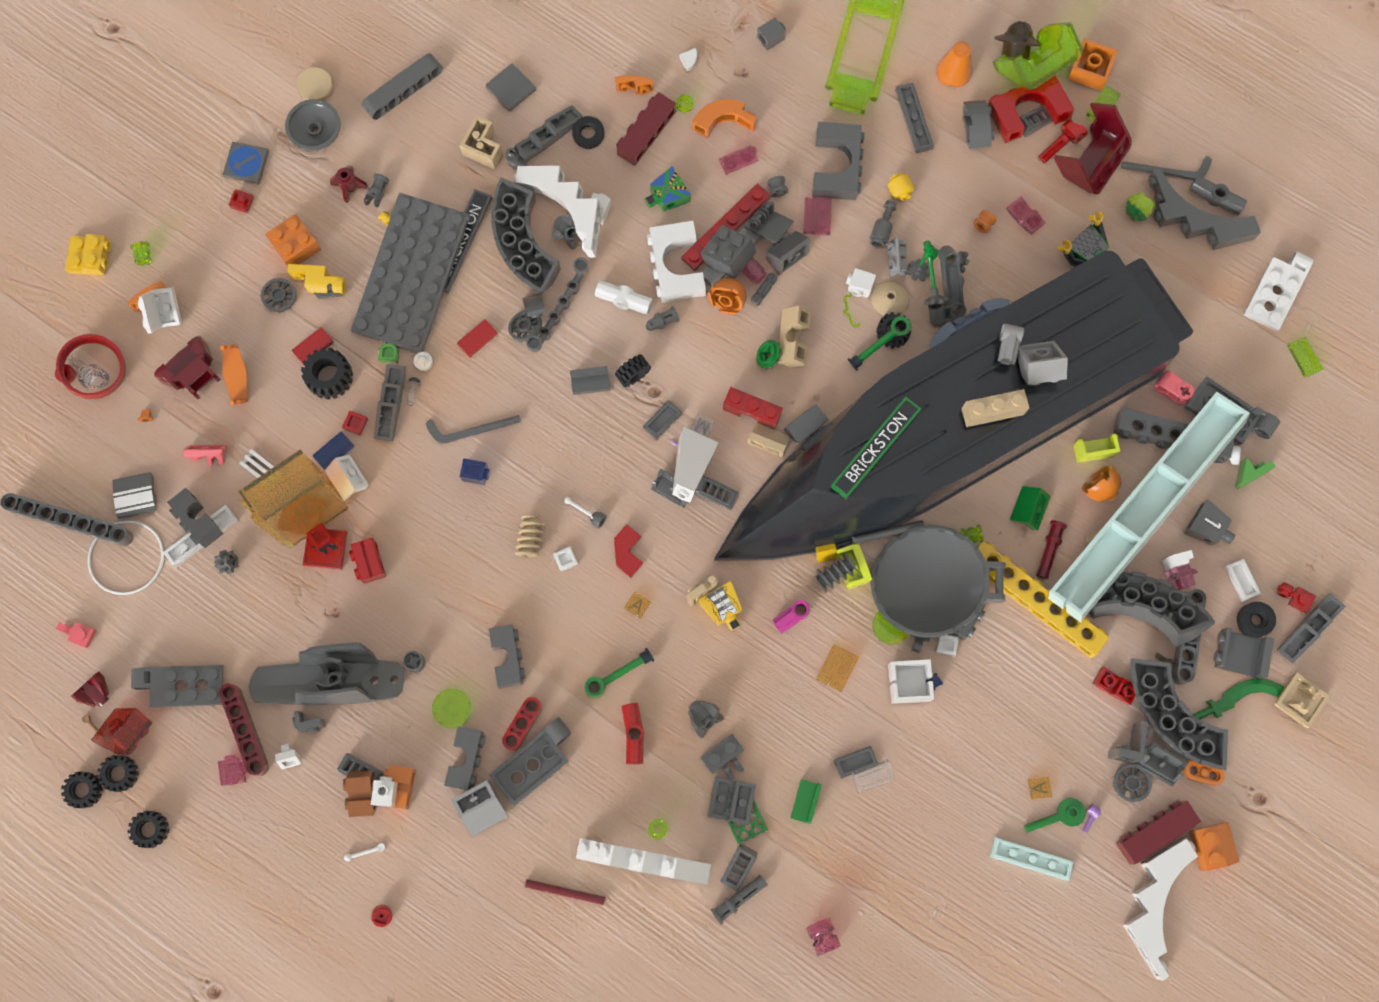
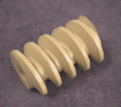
(529, 536)

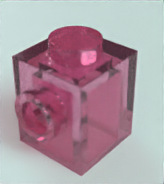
(232, 771)

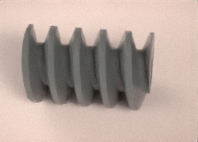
(835, 572)

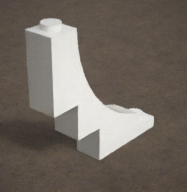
(584, 212)
(1147, 927)

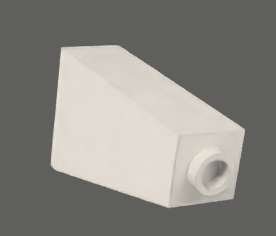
(692, 460)

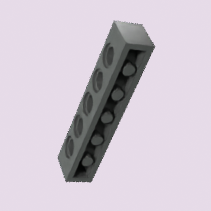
(1125, 430)

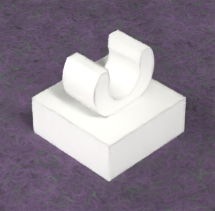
(288, 757)

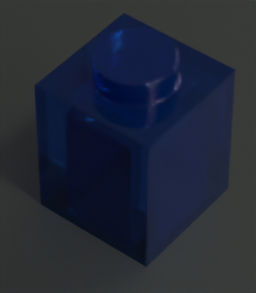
(474, 471)

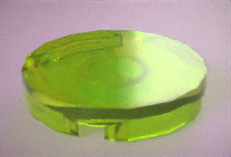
(886, 632)
(451, 708)

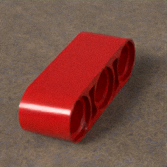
(521, 734)

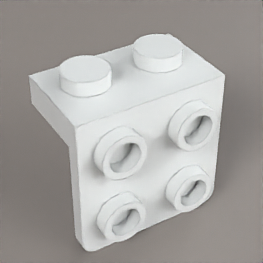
(159, 309)

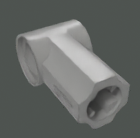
(1010, 340)

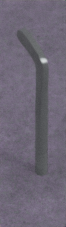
(1171, 172)
(443, 439)

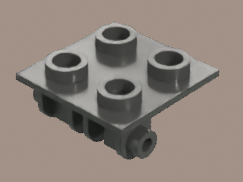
(769, 223)

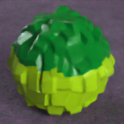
(1139, 207)

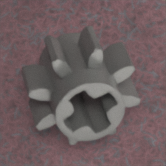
(226, 561)

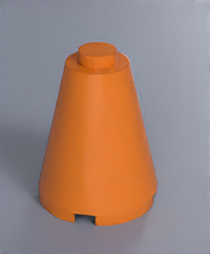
(956, 65)

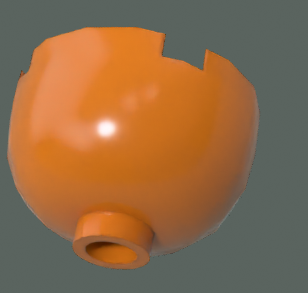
(728, 295)
(1104, 484)

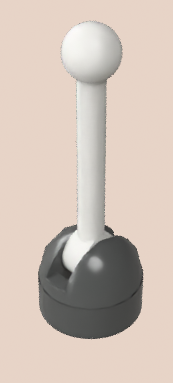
(596, 518)

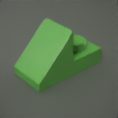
(1248, 472)

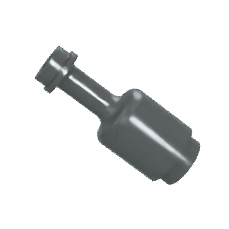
(883, 227)

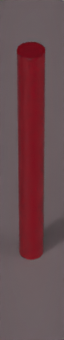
(565, 892)

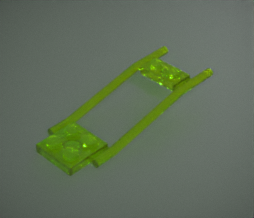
(850, 91)

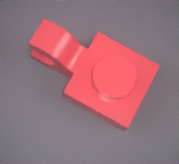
(78, 634)

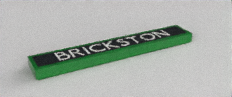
(875, 448)

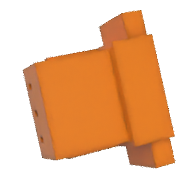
(145, 416)

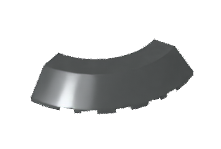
(514, 239)
(1156, 604)
(1171, 717)

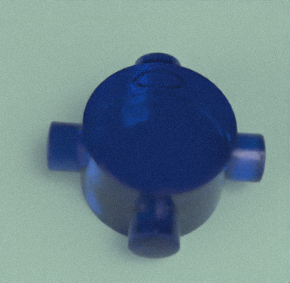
(936, 681)

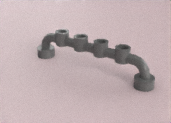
(535, 342)

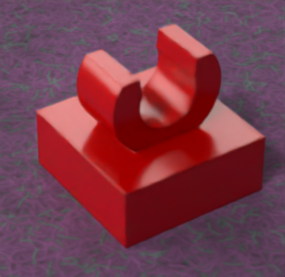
(241, 201)

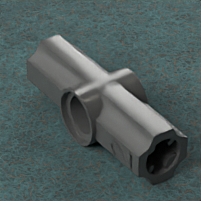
(1226, 200)

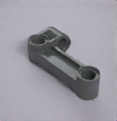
(952, 289)

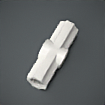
(623, 297)

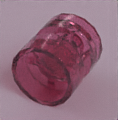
(823, 936)

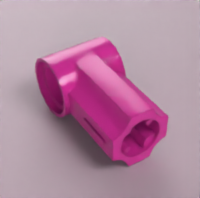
(789, 617)

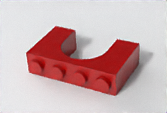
(1048, 94)

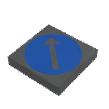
(245, 162)

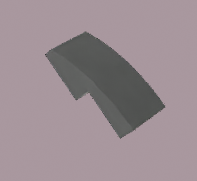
(534, 305)

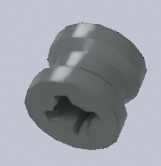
(777, 186)

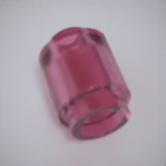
(754, 271)

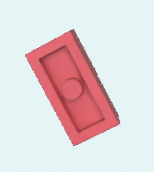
(196, 452)

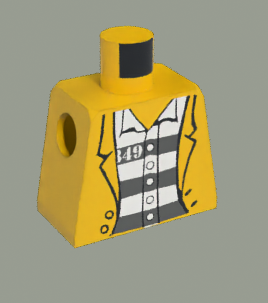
(723, 606)

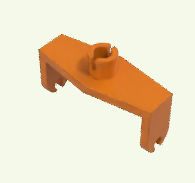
(234, 374)

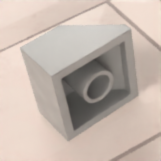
(1042, 363)

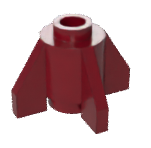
(347, 181)
(93, 692)

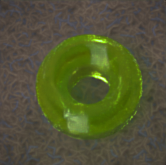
(685, 99)
(662, 834)

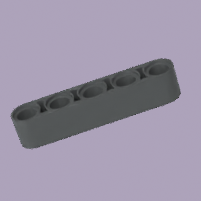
(402, 86)
(1190, 647)

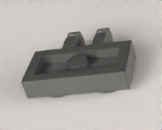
(722, 754)

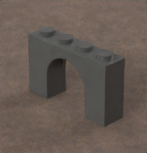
(847, 139)

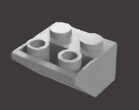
(479, 808)

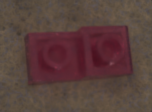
(1025, 216)

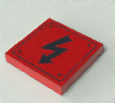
(328, 556)

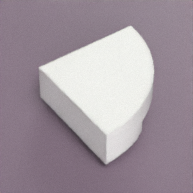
(688, 59)

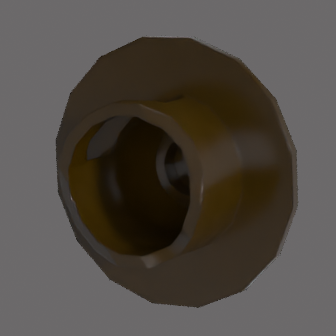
(1018, 40)

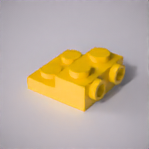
(88, 254)

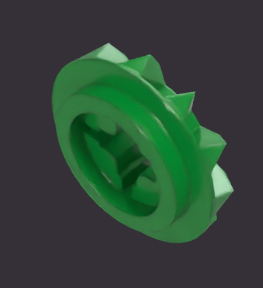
(768, 347)

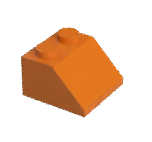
(1214, 846)

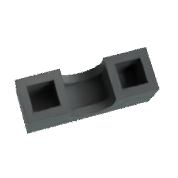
(186, 507)
(509, 673)
(463, 776)

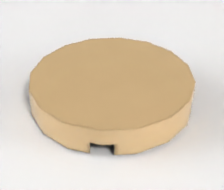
(314, 84)

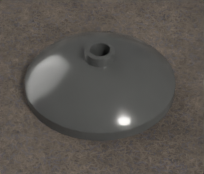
(308, 117)

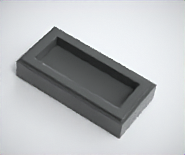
(662, 420)
(855, 761)

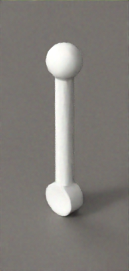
(381, 847)

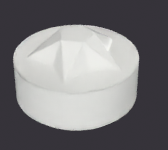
(423, 361)
(1235, 456)

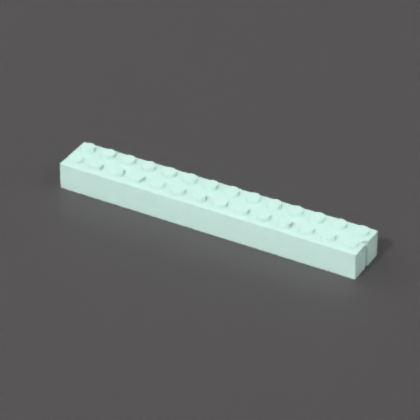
(1148, 506)

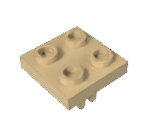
(1301, 700)

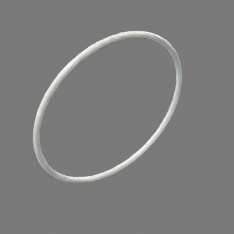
(143, 587)

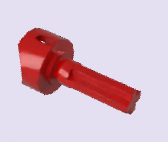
(1071, 133)

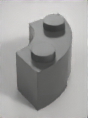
(977, 124)

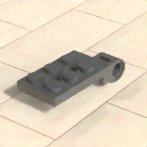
(1258, 422)
(163, 683)
(541, 748)

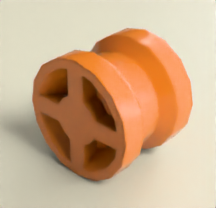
(984, 221)

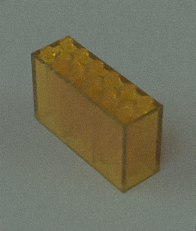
(292, 499)

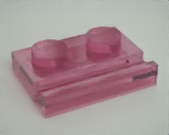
(817, 216)

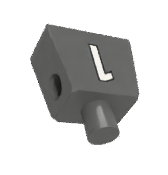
(1210, 525)

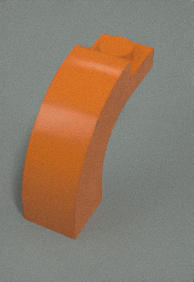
(722, 111)

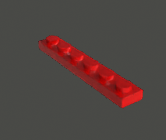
(732, 219)

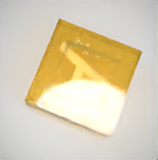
(637, 605)
(1039, 788)

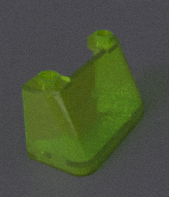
(1058, 51)

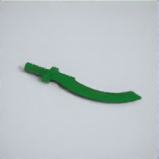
(1237, 692)

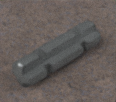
(764, 288)

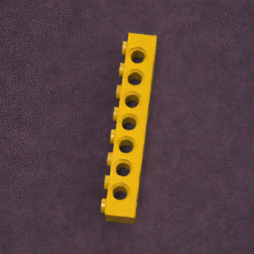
(1097, 635)

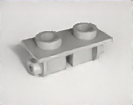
(896, 250)

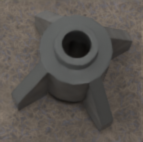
(564, 228)
(703, 716)

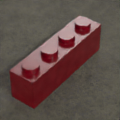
(646, 128)
(1158, 832)

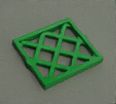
(751, 834)

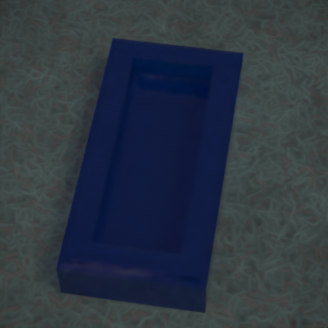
(335, 448)

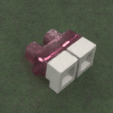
(1179, 570)

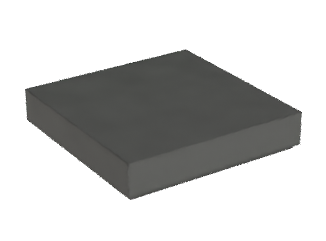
(510, 87)

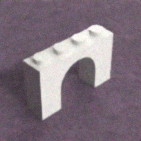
(673, 286)

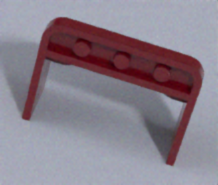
(1103, 154)

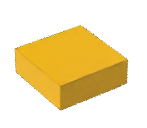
(826, 553)

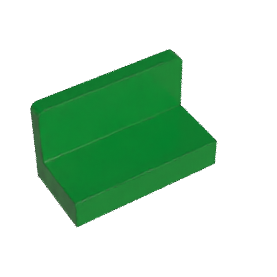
(1030, 507)
(805, 801)

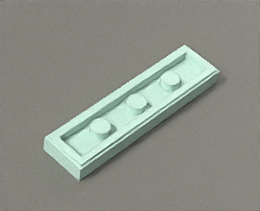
(1031, 859)

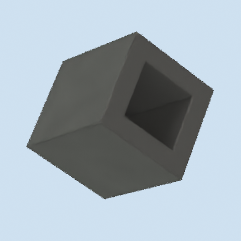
(771, 33)

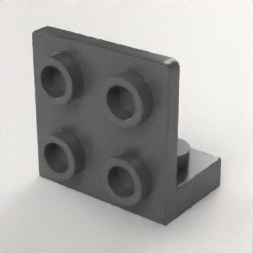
(1137, 748)

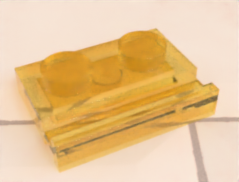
(837, 668)

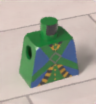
(668, 191)

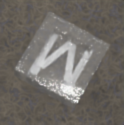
(702, 425)

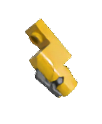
(318, 280)

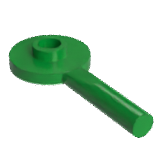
(1069, 812)

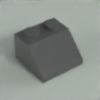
(788, 251)

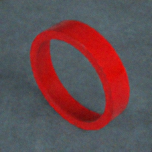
(87, 339)

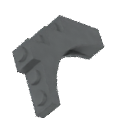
(1194, 222)

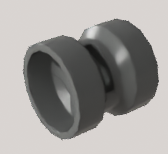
(412, 658)

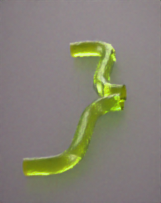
(845, 311)

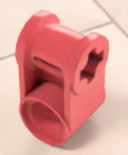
(1172, 387)

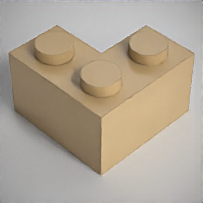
(478, 144)

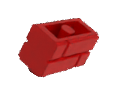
(367, 560)

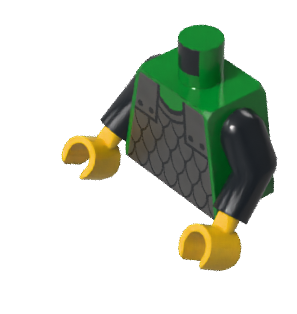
(1087, 244)

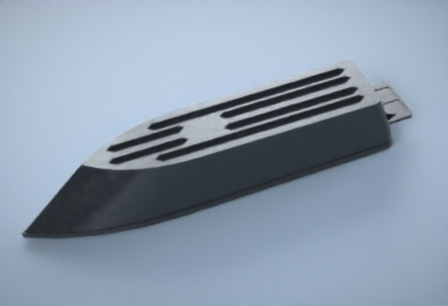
(1102, 315)

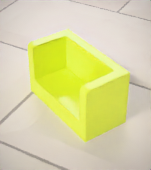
(1096, 449)
(863, 575)

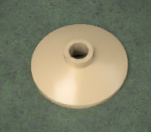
(883, 304)

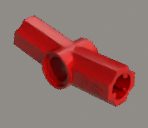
(634, 747)

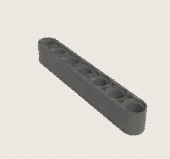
(58, 516)

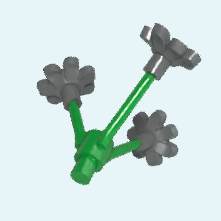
(921, 270)

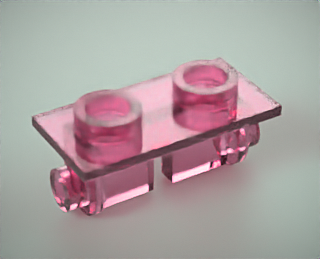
(739, 159)

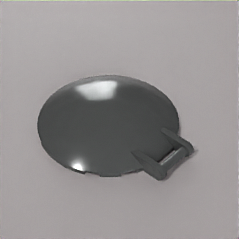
(933, 581)

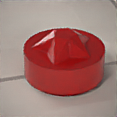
(70, 373)
(381, 915)

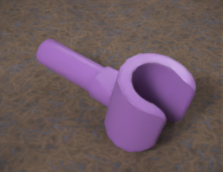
(1094, 811)

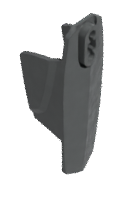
(328, 677)

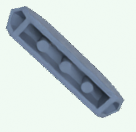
(974, 316)

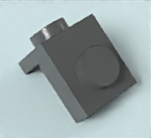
(311, 726)

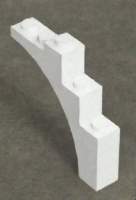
(643, 861)

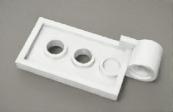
(1289, 279)

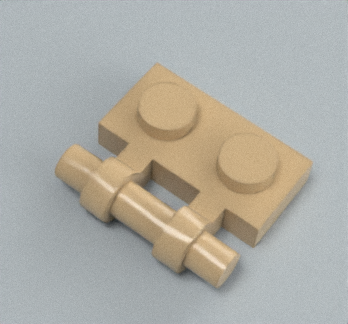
(697, 592)

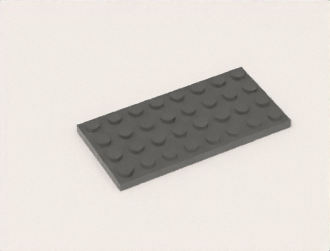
(410, 273)

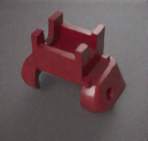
(188, 368)

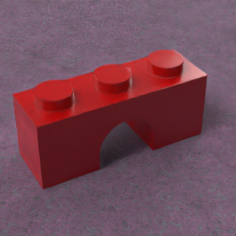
(764, 412)

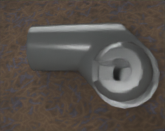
(513, 159)

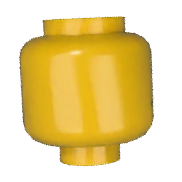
(901, 187)

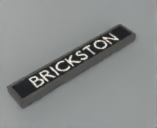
(476, 209)

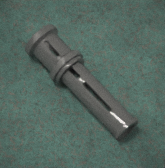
(731, 904)

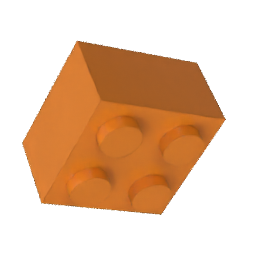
(1093, 66)
(293, 241)

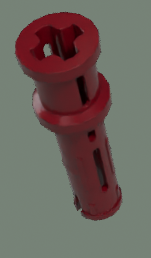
(1052, 540)

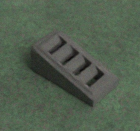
(1029, 127)
(700, 492)
(345, 761)
(747, 851)

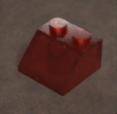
(122, 731)

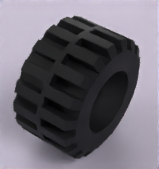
(321, 360)

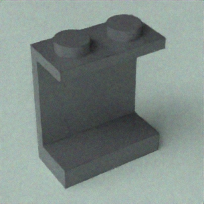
(1243, 654)

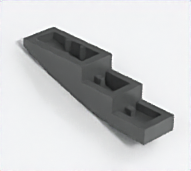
(548, 134)
(390, 402)
(1311, 627)

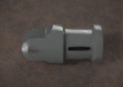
(376, 189)
(659, 320)

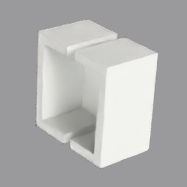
(910, 681)

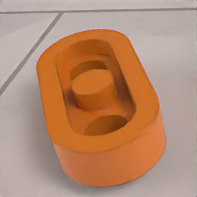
(1202, 774)

